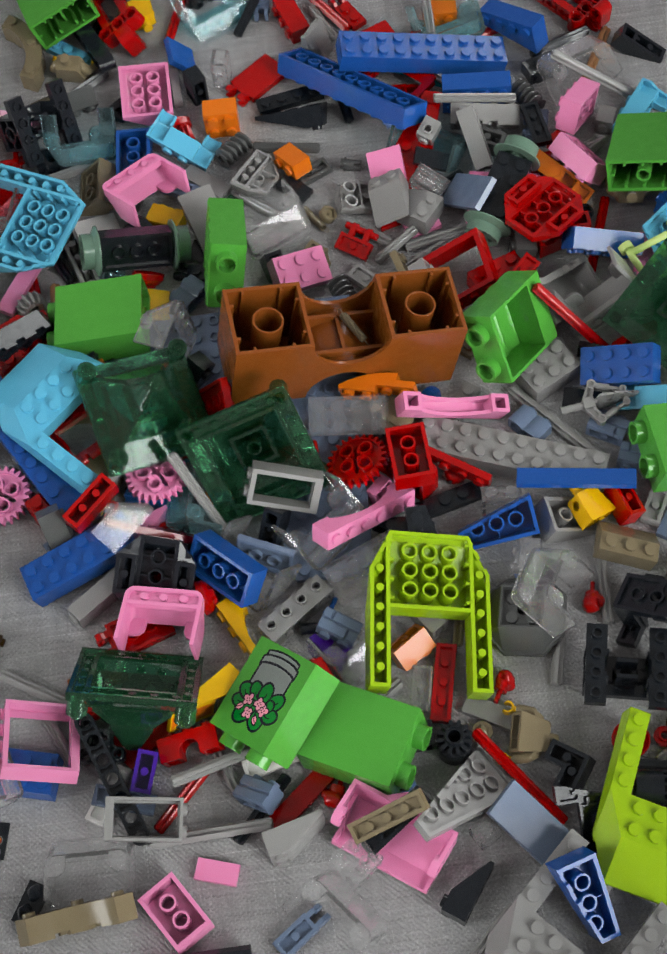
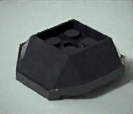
(149, 554)

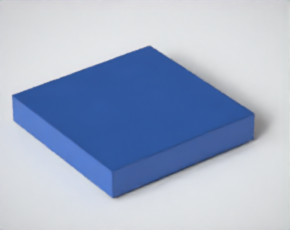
(178, 54)

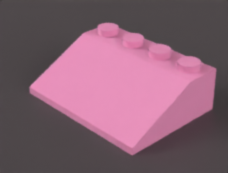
(145, 92)

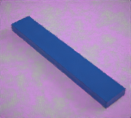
(577, 478)

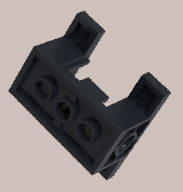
(22, 137)
(636, 601)
(624, 676)

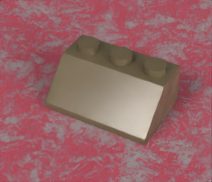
(91, 187)
(626, 546)

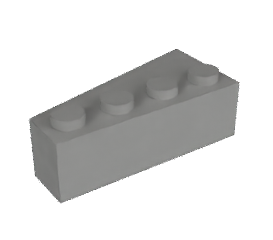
(490, 115)

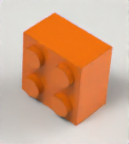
(221, 117)

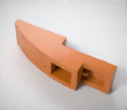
(552, 168)
(376, 383)

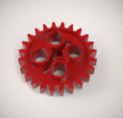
(370, 460)

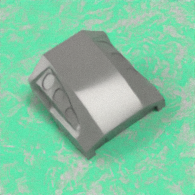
(317, 38)
(352, 198)

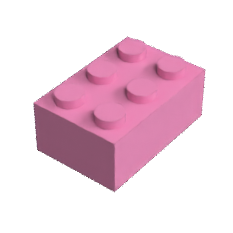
(576, 105)
(578, 158)
(304, 266)
(176, 913)

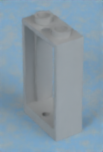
(284, 471)
(109, 819)

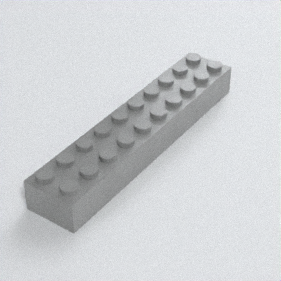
(504, 451)

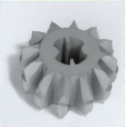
(31, 302)

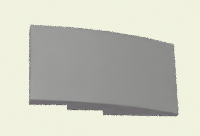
(195, 210)

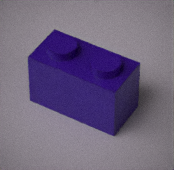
(144, 771)

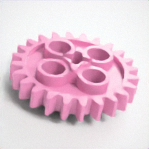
(8, 482)
(149, 483)

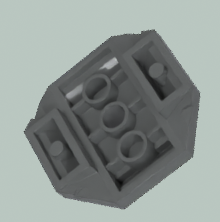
(514, 632)

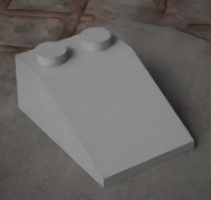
(389, 197)
(424, 210)
(557, 521)
(289, 839)

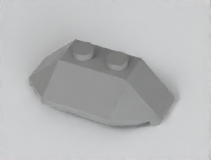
(256, 175)

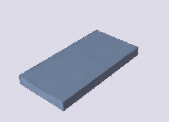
(468, 191)
(527, 821)

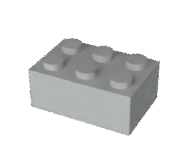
(549, 372)

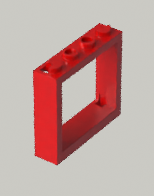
(459, 246)

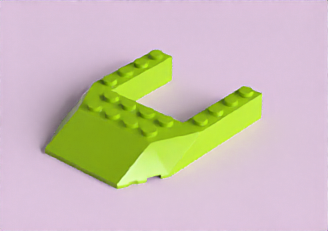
(428, 579)
(628, 829)

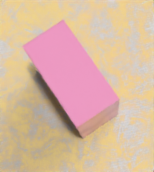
(377, 489)

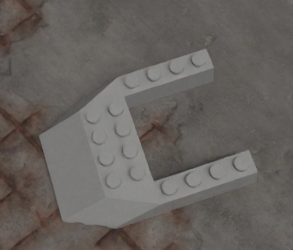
(528, 933)

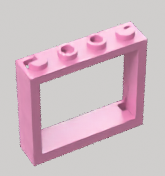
(38, 773)

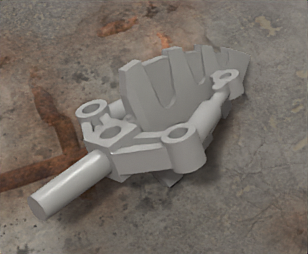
(591, 406)

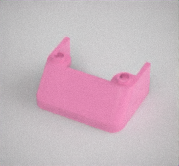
(141, 181)
(161, 607)

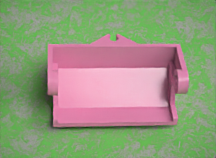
(407, 854)

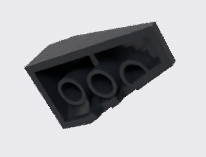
(304, 117)

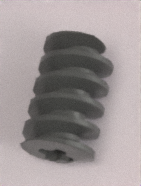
(526, 93)
(233, 148)
(341, 286)

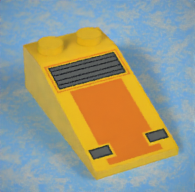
(211, 694)

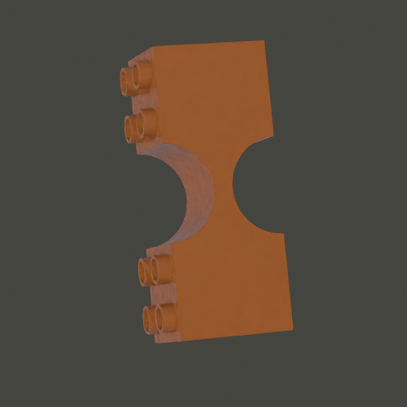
(282, 334)

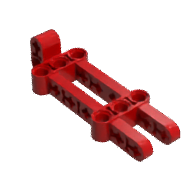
(588, 12)
(122, 28)

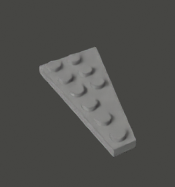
(464, 796)

